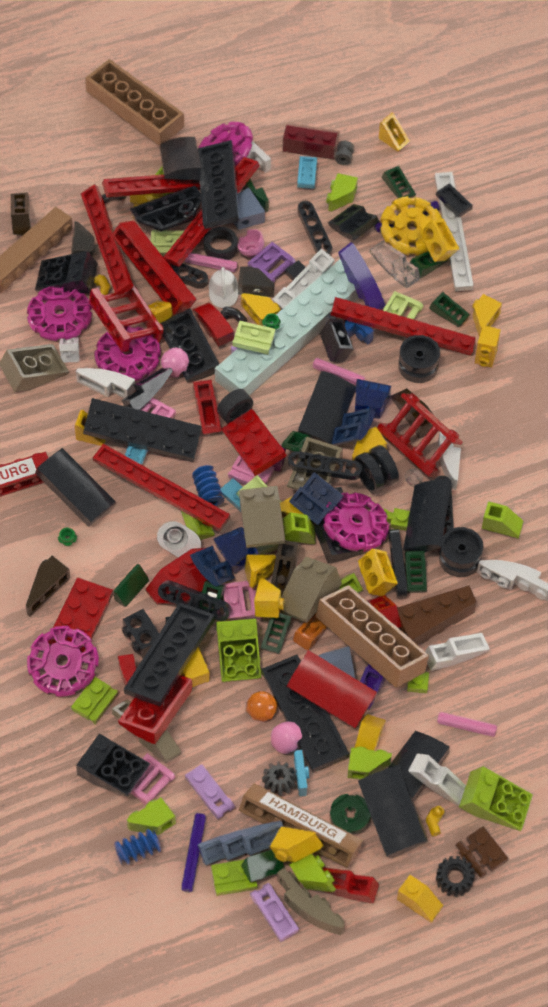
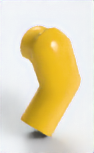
(102, 281)
(433, 818)

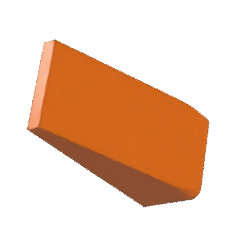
(309, 633)

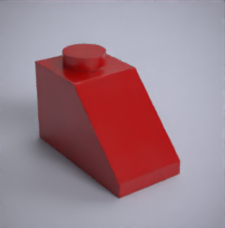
(386, 608)

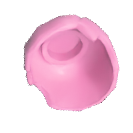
(251, 244)
(175, 359)
(285, 737)

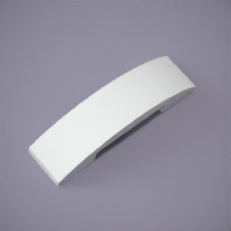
(317, 266)

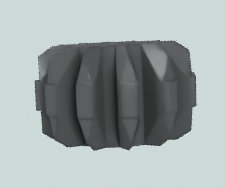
(279, 785)

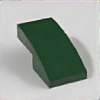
(259, 194)

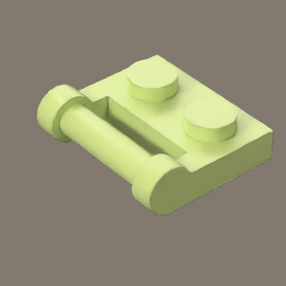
(398, 304)

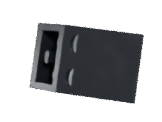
(68, 271)
(111, 766)

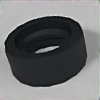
(220, 233)
(234, 405)

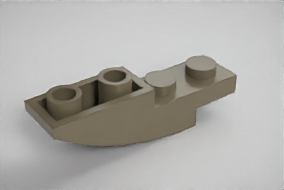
(164, 749)
(313, 910)

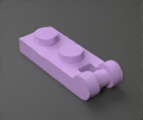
(209, 791)
(274, 912)

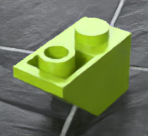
(343, 191)
(501, 520)
(299, 528)
(367, 762)
(154, 817)
(311, 874)

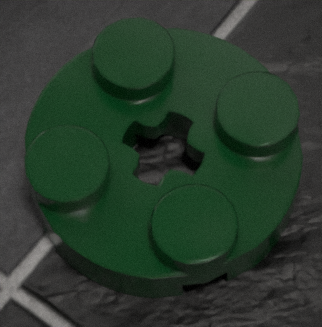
(351, 803)

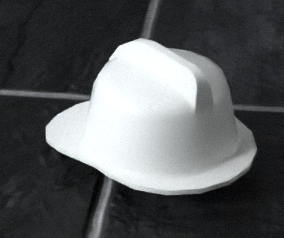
(223, 288)
(177, 538)

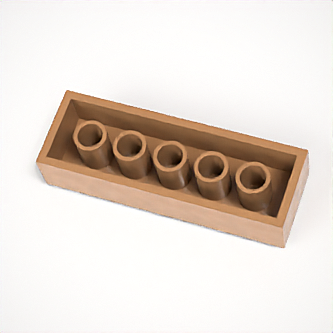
(134, 102)
(372, 636)

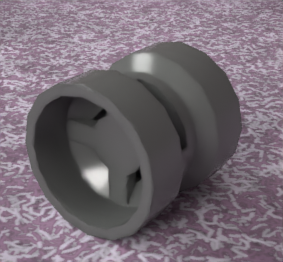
(344, 152)

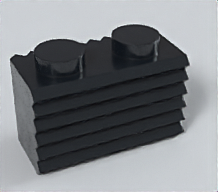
(336, 340)

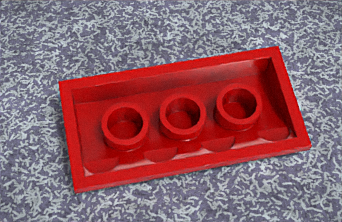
(331, 689)
(150, 720)

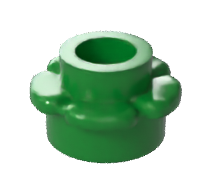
(271, 318)
(67, 532)

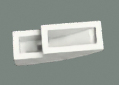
(106, 381)
(450, 461)
(456, 651)
(437, 778)

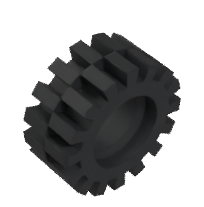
(455, 864)

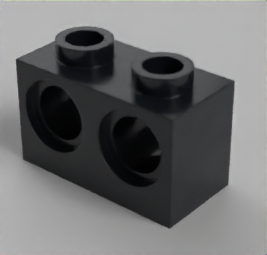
(137, 635)

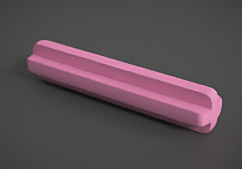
(212, 262)
(336, 370)
(467, 724)

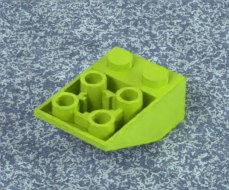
(238, 650)
(495, 799)

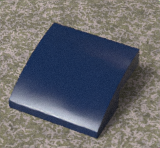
(353, 427)
(314, 498)
(210, 566)

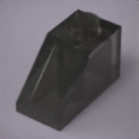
(83, 240)
(255, 282)

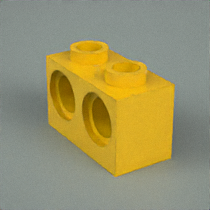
(439, 240)
(487, 346)
(377, 572)

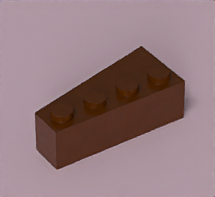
(434, 614)

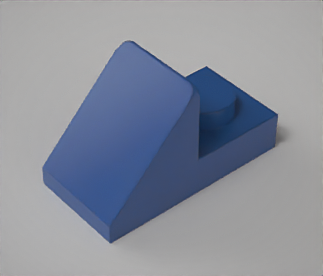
(362, 332)

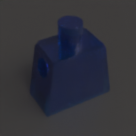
(372, 396)
(233, 548)

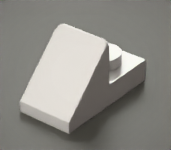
(259, 155)
(69, 350)

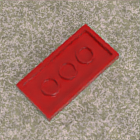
(253, 442)
(84, 608)

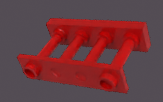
(116, 326)
(402, 441)

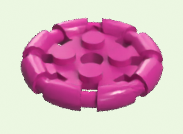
(238, 133)
(59, 321)
(130, 362)
(353, 531)
(70, 669)

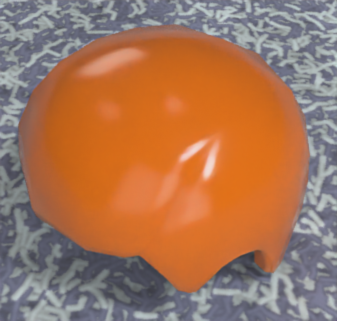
(261, 706)

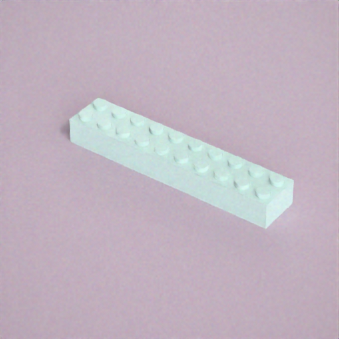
(299, 325)

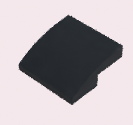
(353, 222)

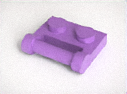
(269, 257)

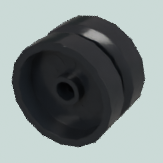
(419, 358)
(377, 469)
(461, 552)

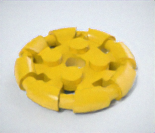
(400, 221)

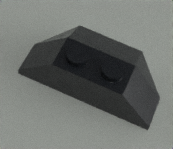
(164, 211)

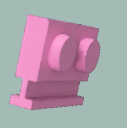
(243, 474)

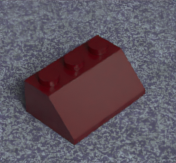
(310, 141)

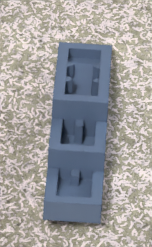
(239, 842)

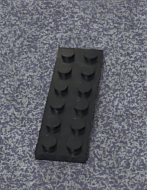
(218, 184)
(142, 429)
(169, 654)
(320, 738)

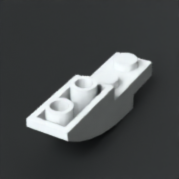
(508, 574)

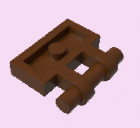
(486, 849)

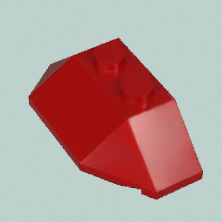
(180, 571)

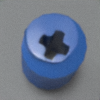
(207, 485)
(137, 846)

